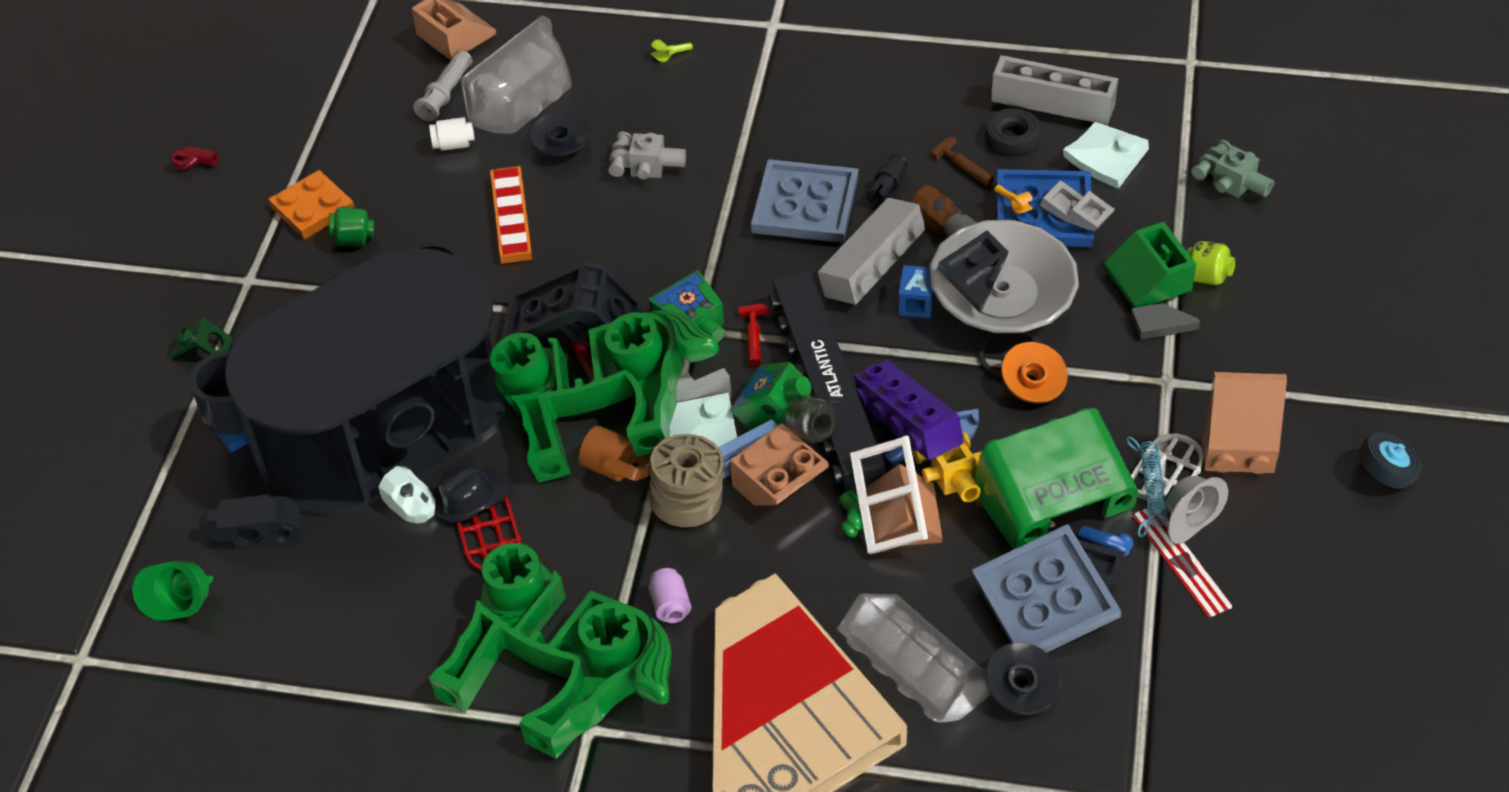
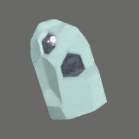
(407, 495)

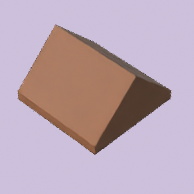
(897, 516)

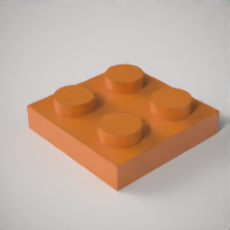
(309, 203)

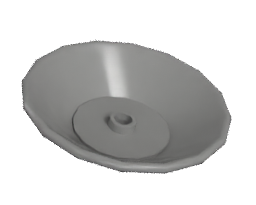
(1031, 287)

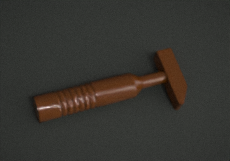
(962, 162)

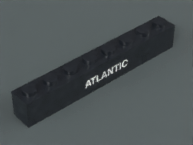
(821, 361)

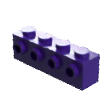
(909, 409)

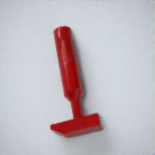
(753, 332)

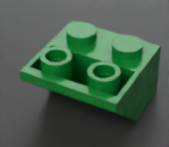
(1151, 266)

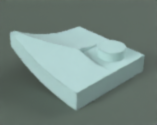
(1107, 153)
(706, 418)

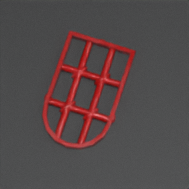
(495, 522)

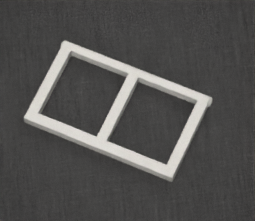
(865, 501)

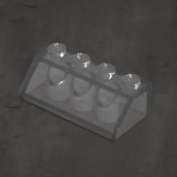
(915, 656)

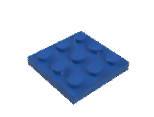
(1038, 184)

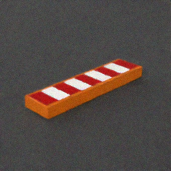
(511, 215)

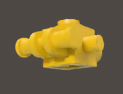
(954, 470)

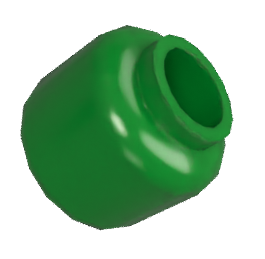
(350, 227)

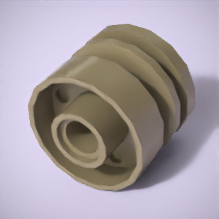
(686, 480)

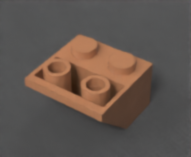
(449, 26)
(775, 467)

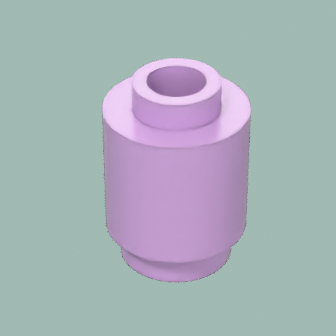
(669, 595)

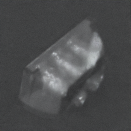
(517, 80)

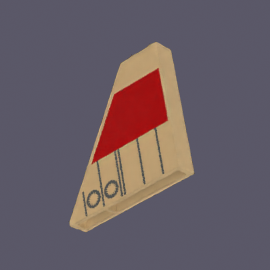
(791, 700)

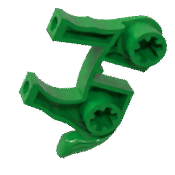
(629, 357)
(601, 649)

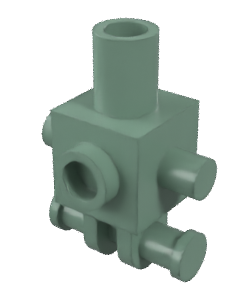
(1232, 170)

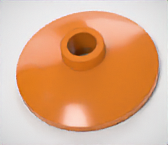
(1034, 360)

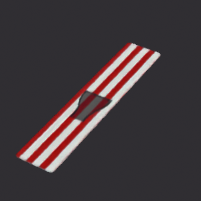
(1184, 565)

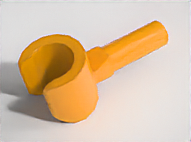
(1019, 202)

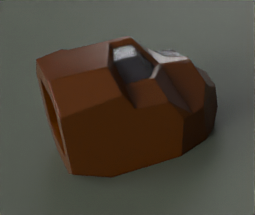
(934, 208)

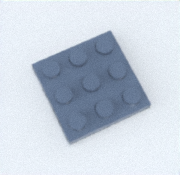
(805, 201)
(1046, 591)

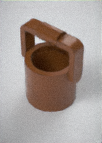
(612, 456)

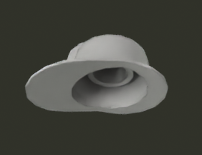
(1193, 505)

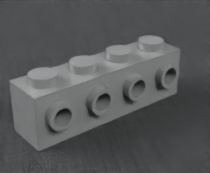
(1055, 92)
(871, 251)

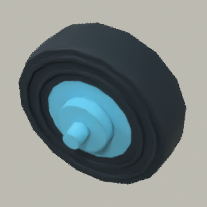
(1390, 460)

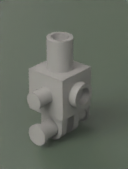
(643, 155)

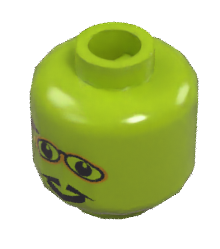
(1212, 262)

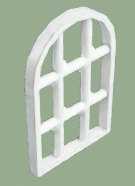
(1184, 462)

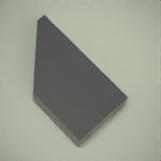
(1161, 321)

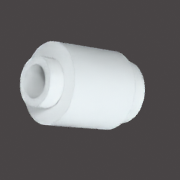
(451, 134)

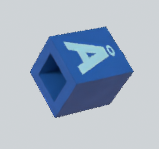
(915, 292)

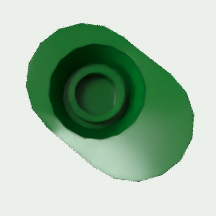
(171, 590)

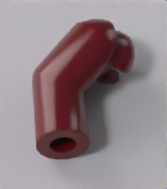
(193, 156)

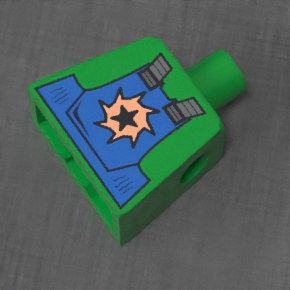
(695, 300)
(769, 394)

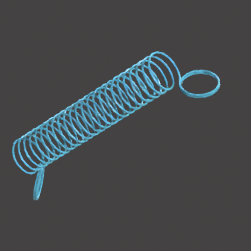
(1160, 474)

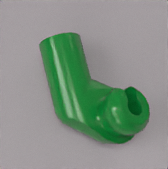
(854, 523)

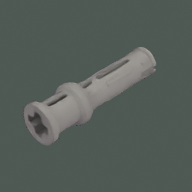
(438, 92)

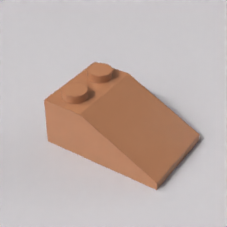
(1244, 422)

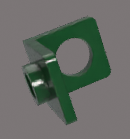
(197, 336)

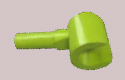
(664, 52)

